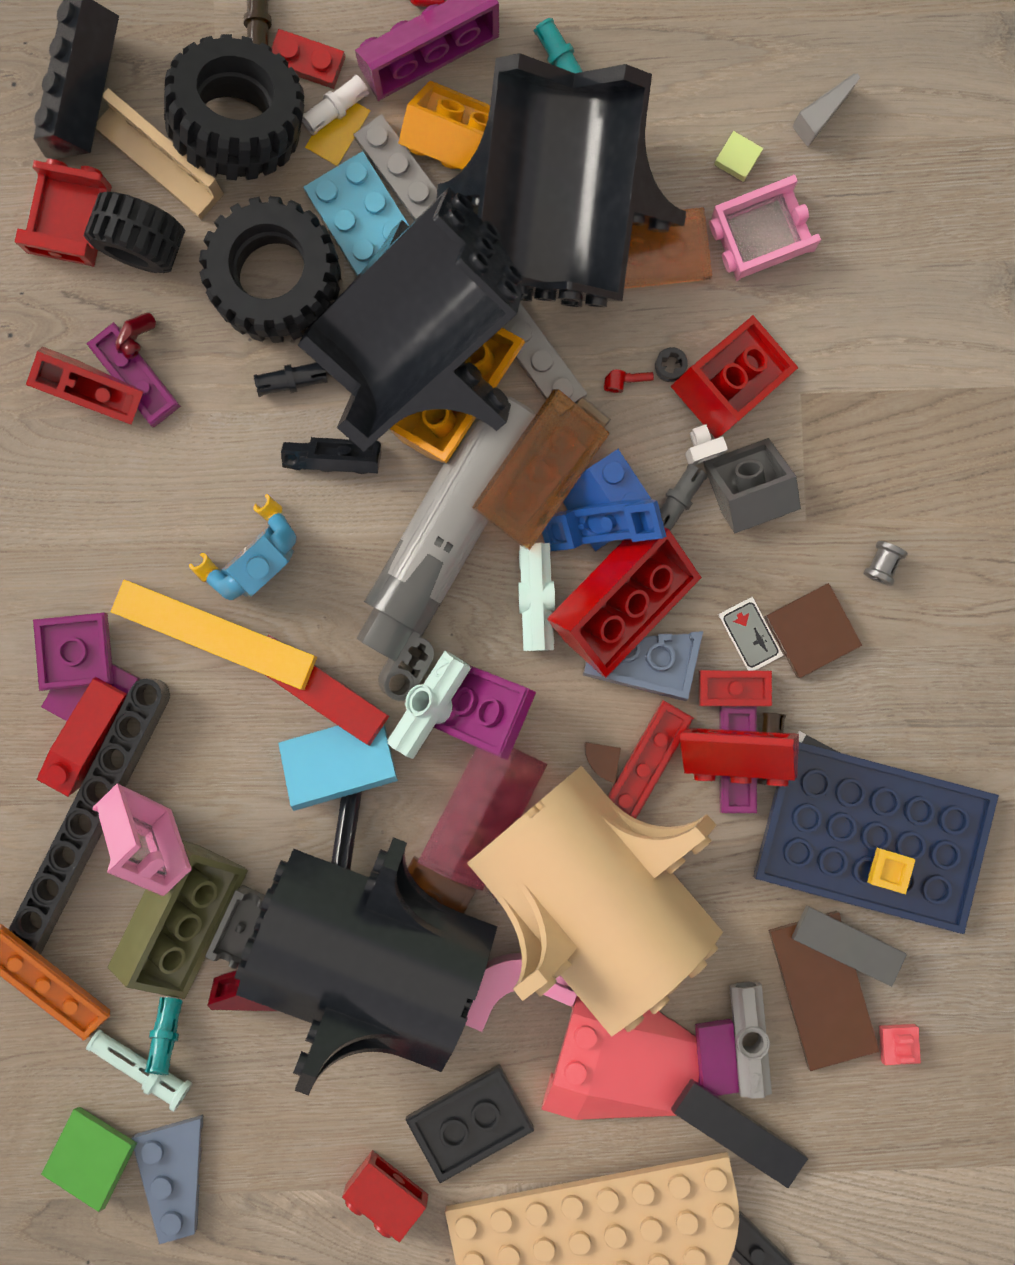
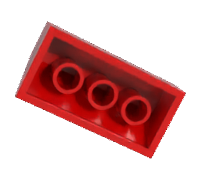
(624, 600)

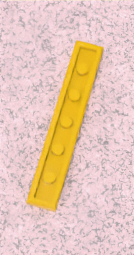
(214, 634)

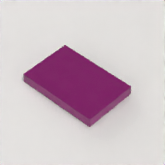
(488, 712)

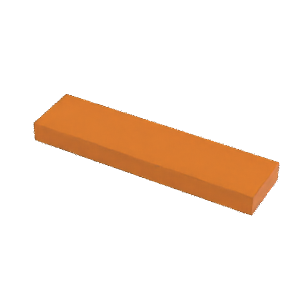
(49, 986)

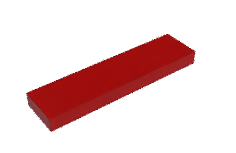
(649, 758)

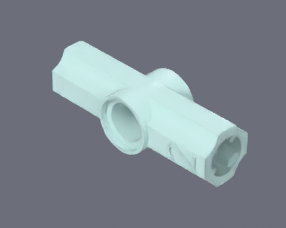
(536, 597)
(428, 704)

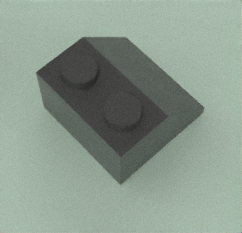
(753, 485)

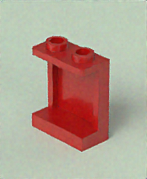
(62, 211)

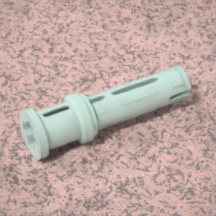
(101, 1045)

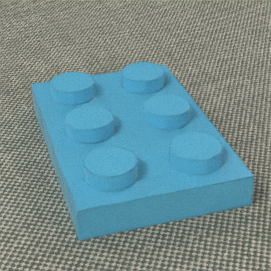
(355, 209)

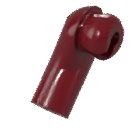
(129, 332)

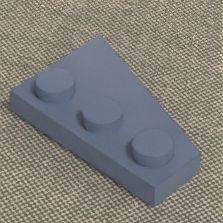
(657, 665)
(170, 1175)

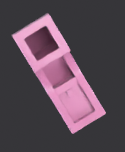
(499, 979)

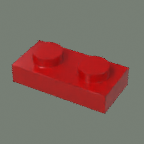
(310, 58)
(735, 688)

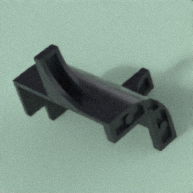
(566, 176)
(416, 318)
(364, 962)

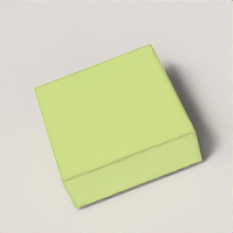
(738, 156)

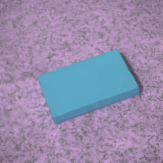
(334, 765)

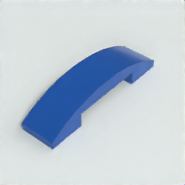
(605, 522)

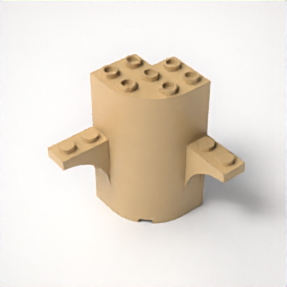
(600, 902)

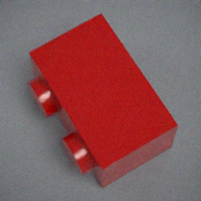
(385, 1197)

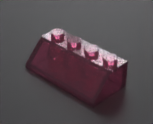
(480, 809)

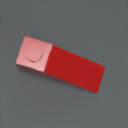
(83, 385)
(81, 737)

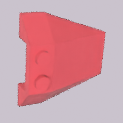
(621, 1074)

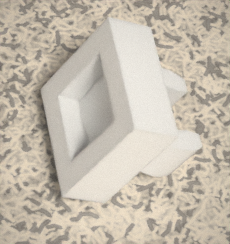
(704, 447)

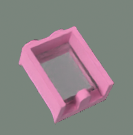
(762, 228)
(142, 840)

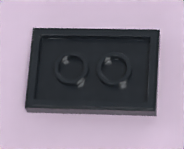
(469, 1123)

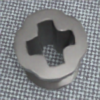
(885, 563)

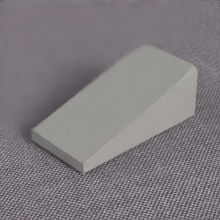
(816, 115)

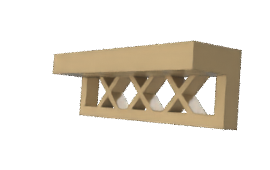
(157, 156)

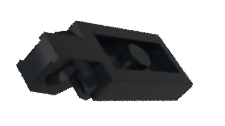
(331, 455)

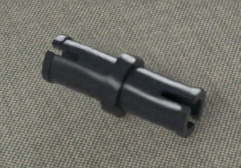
(289, 379)

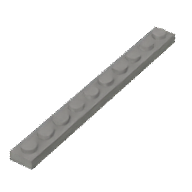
(416, 195)

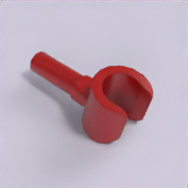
(615, 379)

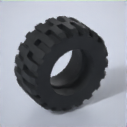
(239, 71)
(243, 234)

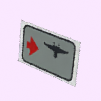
(750, 634)

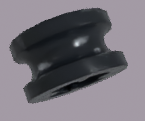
(663, 357)

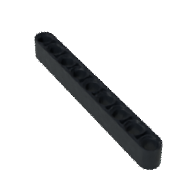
(70, 833)

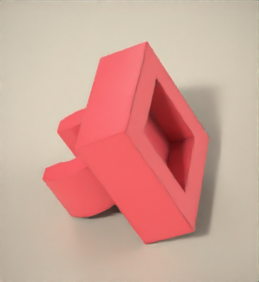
(899, 1044)

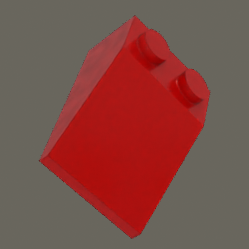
(734, 377)

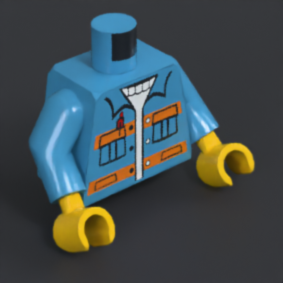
(257, 561)

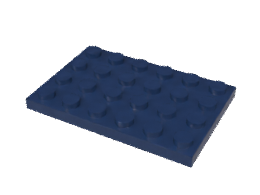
(845, 807)

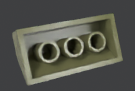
(174, 931)

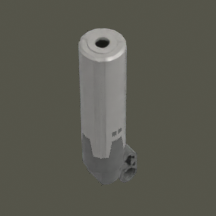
(435, 550)

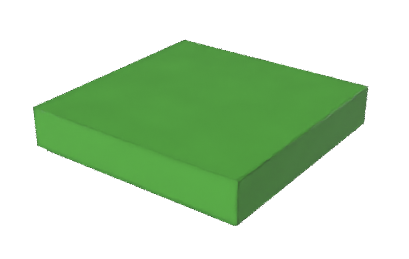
(89, 1159)

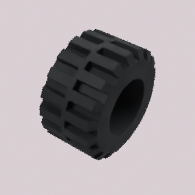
(134, 232)

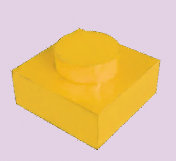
(891, 870)

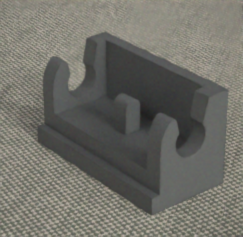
(236, 926)

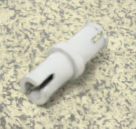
(335, 104)

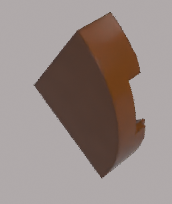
(603, 760)

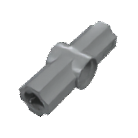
(752, 1060)

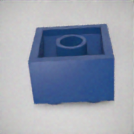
(606, 482)

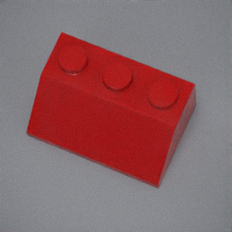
(740, 755)

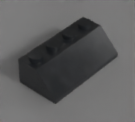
(75, 78)

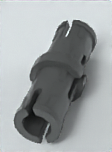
(680, 497)

